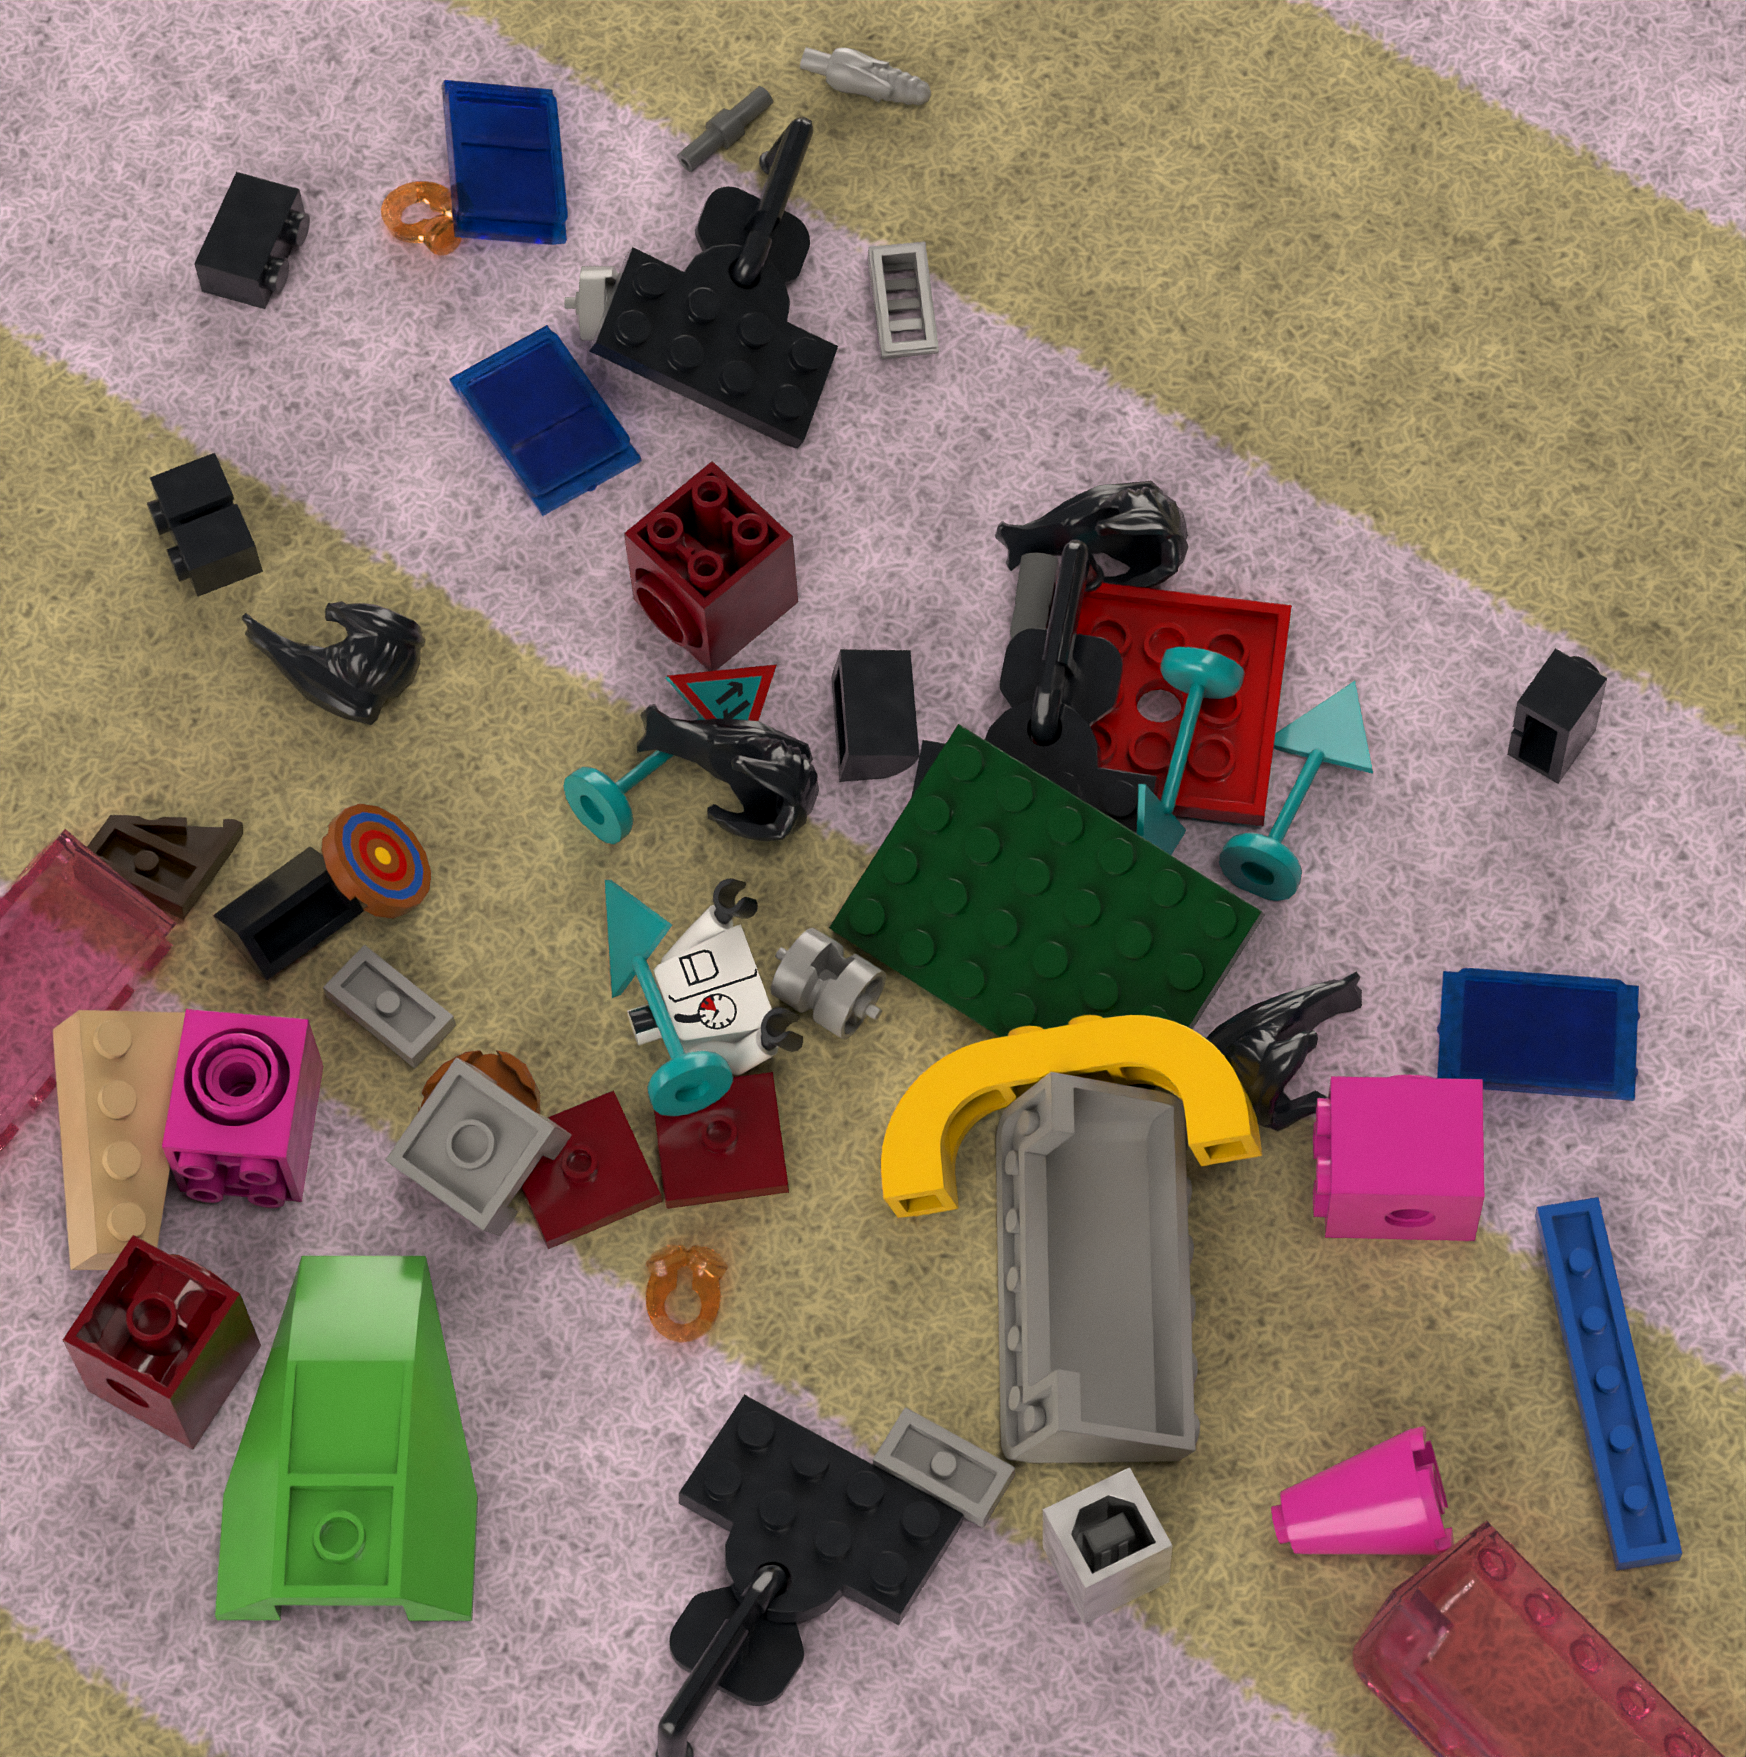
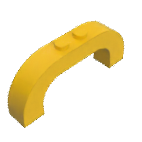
(992, 1073)

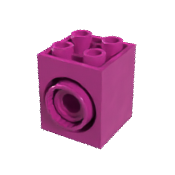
(243, 1107)
(1400, 1158)

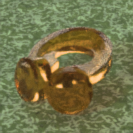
(434, 232)
(707, 1270)

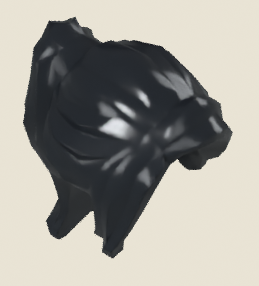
(1120, 520)
(355, 674)
(758, 762)
(1272, 1041)

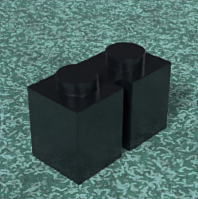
(251, 239)
(204, 524)
(1557, 715)

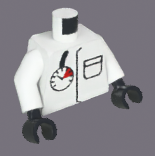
(717, 990)

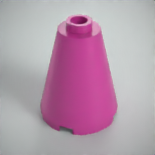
(1370, 1503)

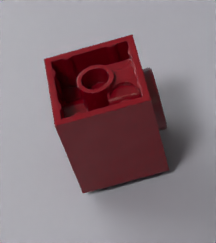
(711, 567)
(163, 1340)

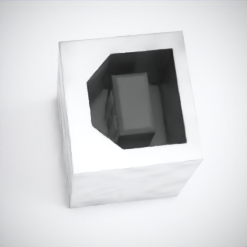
(1106, 1545)

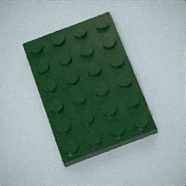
(1038, 903)

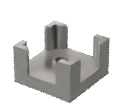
(475, 1146)

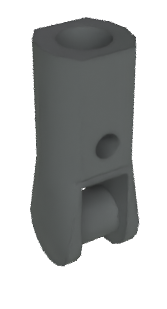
(1034, 592)

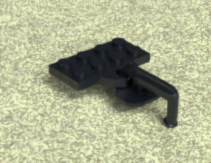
(723, 320)
(1056, 692)
(799, 1517)

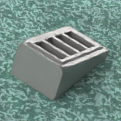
(901, 258)

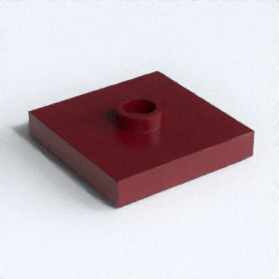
(726, 1148)
(594, 1177)

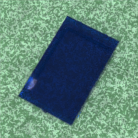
(505, 163)
(546, 419)
(1539, 1033)

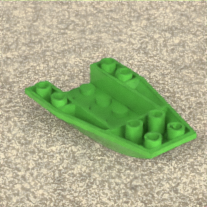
(352, 1455)

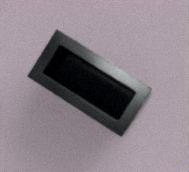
(874, 713)
(287, 914)

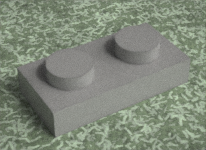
(389, 1006)
(944, 1466)

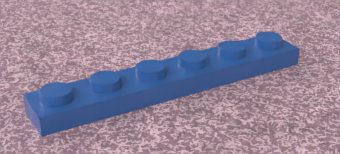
(1608, 1384)

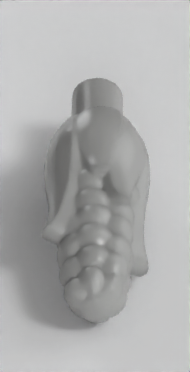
(863, 75)

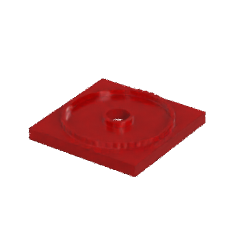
(1234, 735)

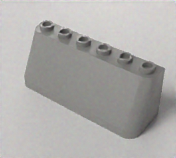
(1094, 1275)

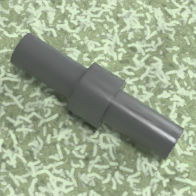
(725, 128)

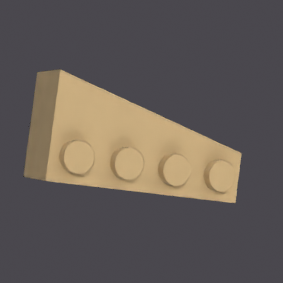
(112, 1118)

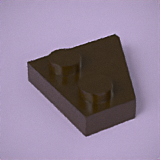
(166, 856)

